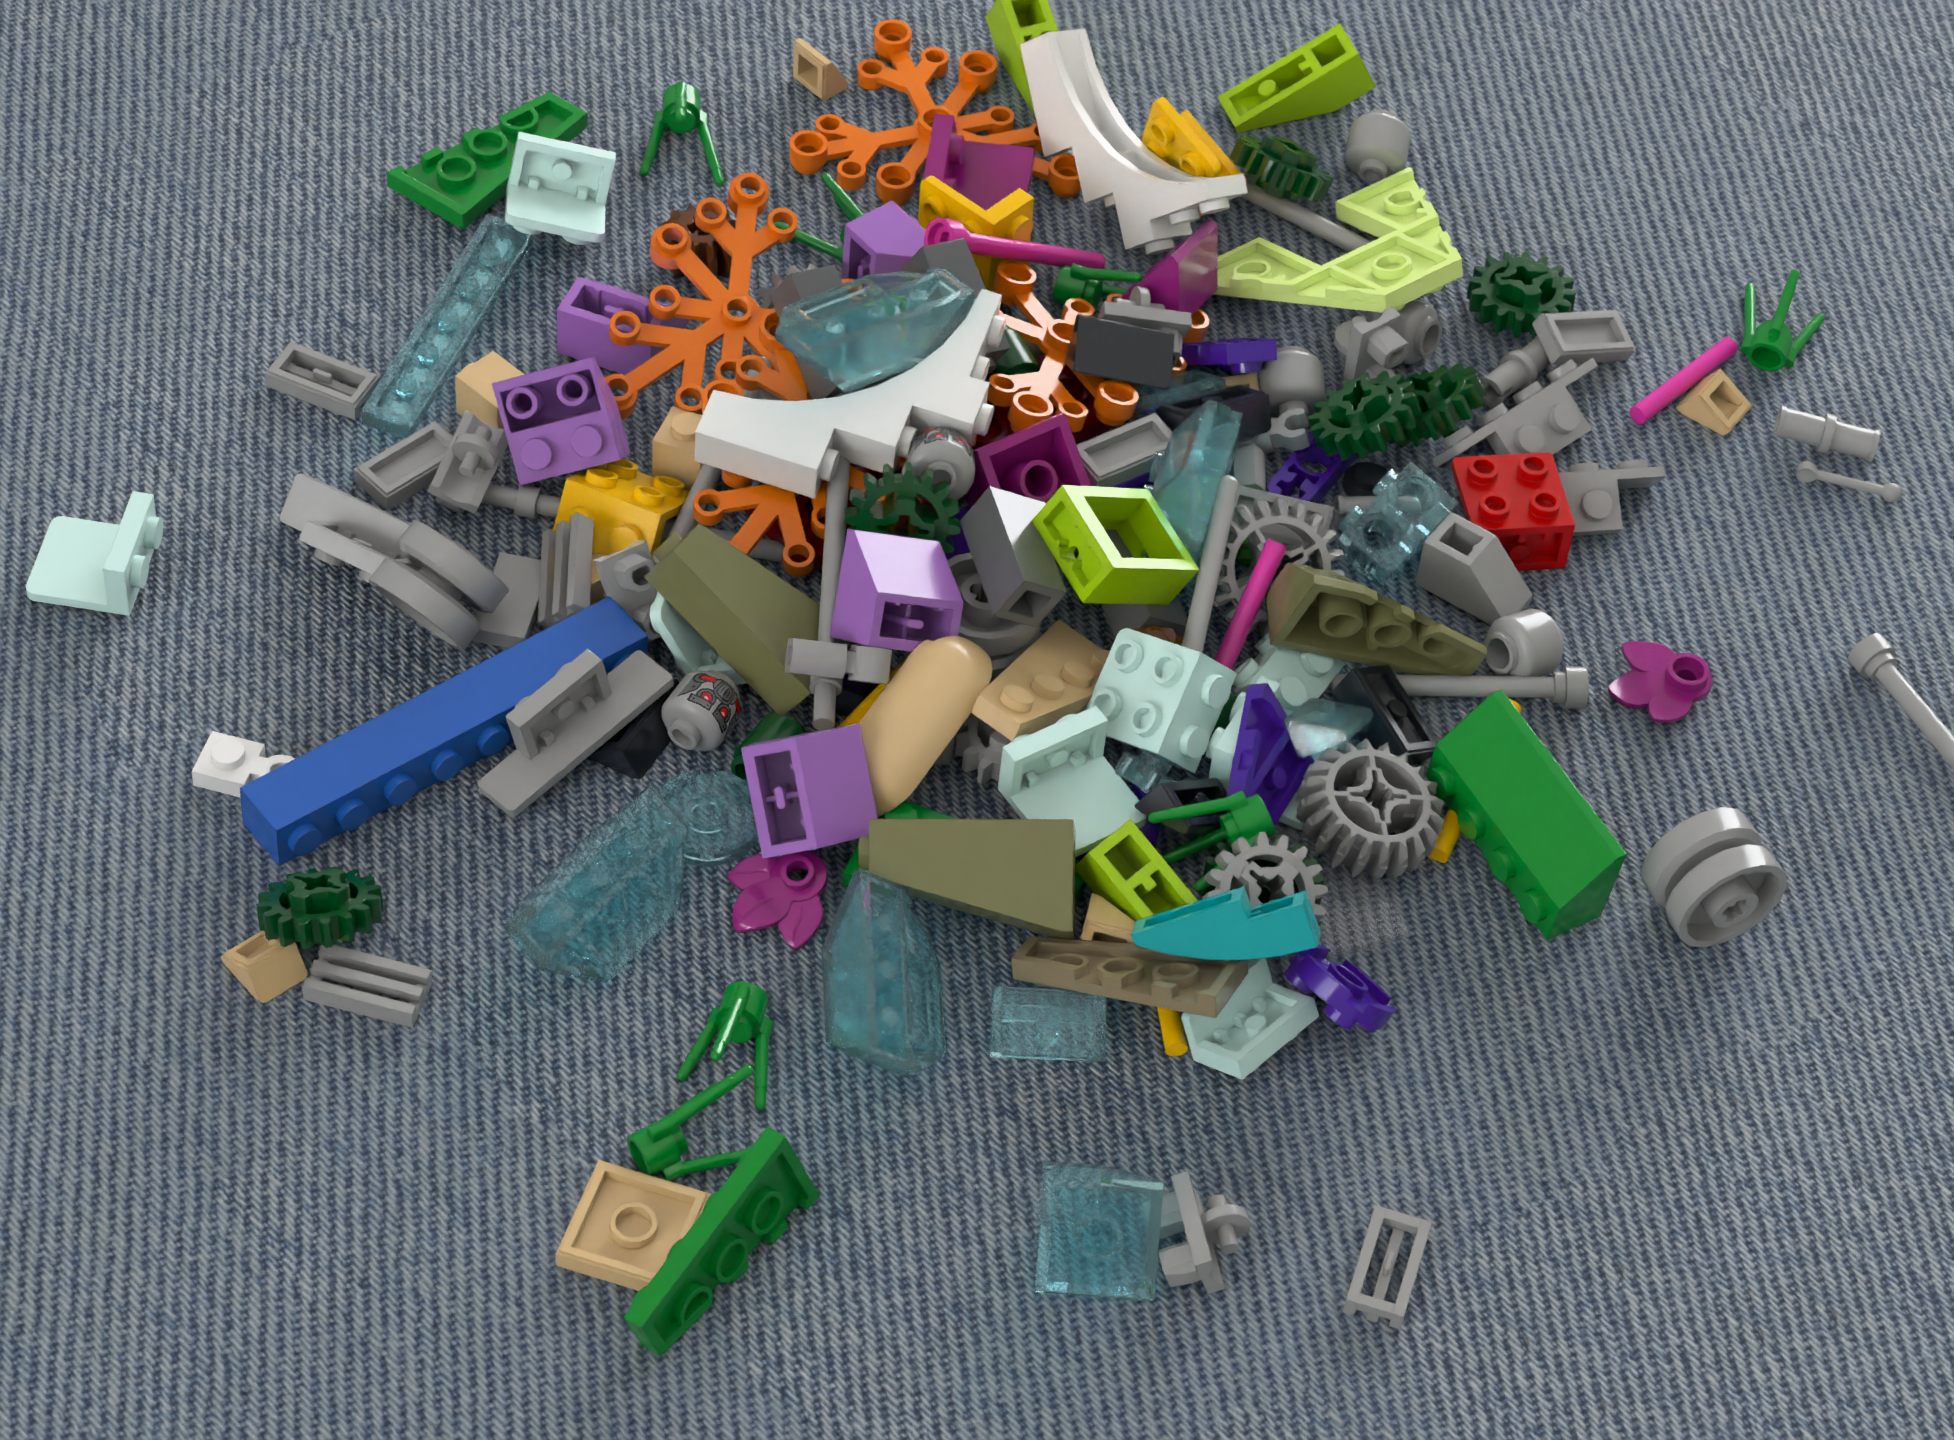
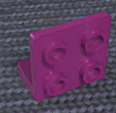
(977, 169)

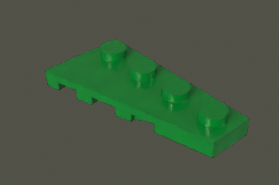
(475, 173)
(716, 1247)

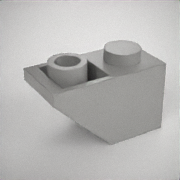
(1471, 570)

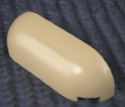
(921, 714)

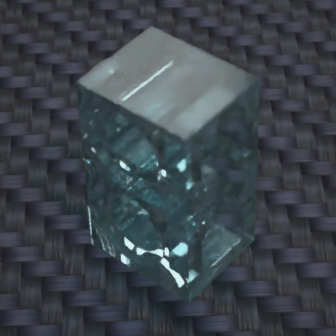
(1402, 530)

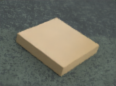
(627, 1225)

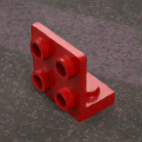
(1520, 504)

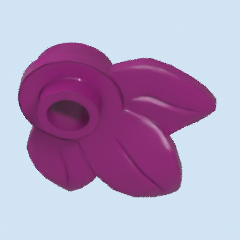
(1661, 681)
(774, 899)

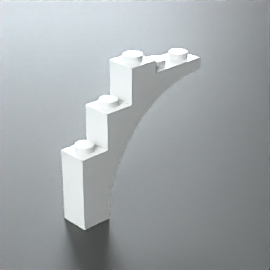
(1111, 161)
(802, 441)

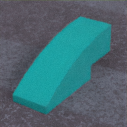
(1230, 928)

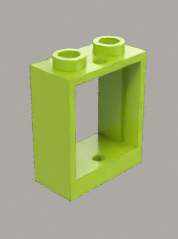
(1099, 574)

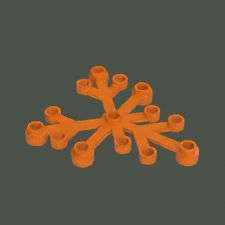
(896, 181)
(690, 345)
(1035, 393)
(770, 500)

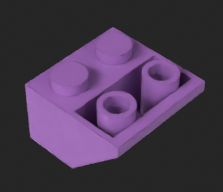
(880, 242)
(585, 322)
(560, 420)
(894, 592)
(810, 790)

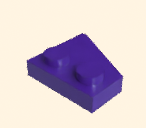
(1232, 354)
(1265, 753)

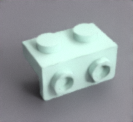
(1298, 672)
(1251, 1024)

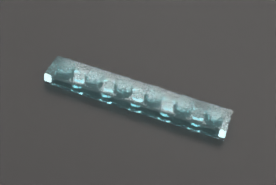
(446, 328)

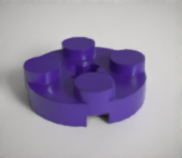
(1346, 988)

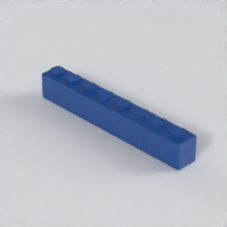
(422, 738)

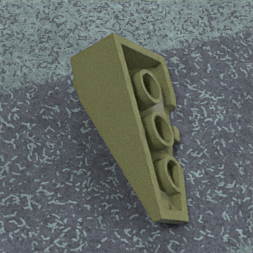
(1350, 622)

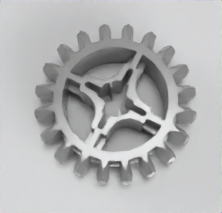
(1249, 527)
(1357, 821)

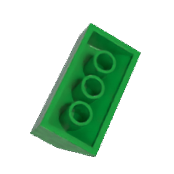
(1526, 817)

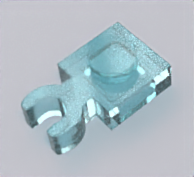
(1144, 770)

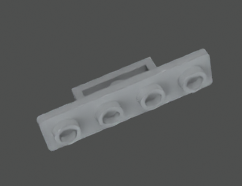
(1540, 421)
(1595, 493)
(343, 526)
(569, 722)

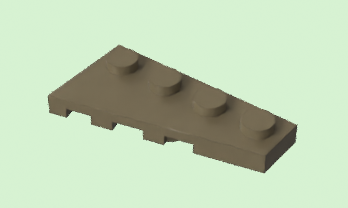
(1130, 973)

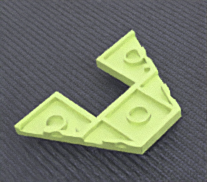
(1398, 267)

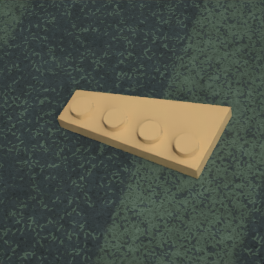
(1042, 683)

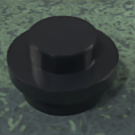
(1362, 478)

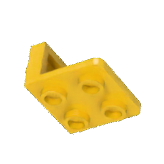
(1184, 143)
(1006, 219)
(622, 504)

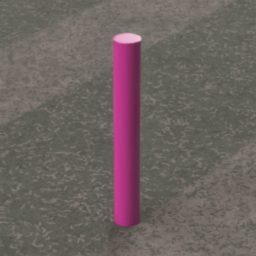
(1683, 380)
(1250, 603)

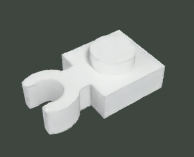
(232, 763)

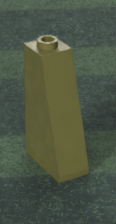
(738, 610)
(984, 867)

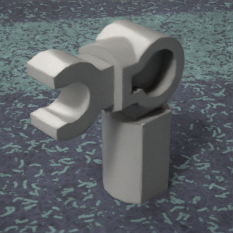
(1251, 451)
(834, 661)

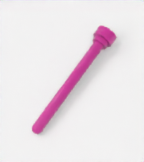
(946, 230)

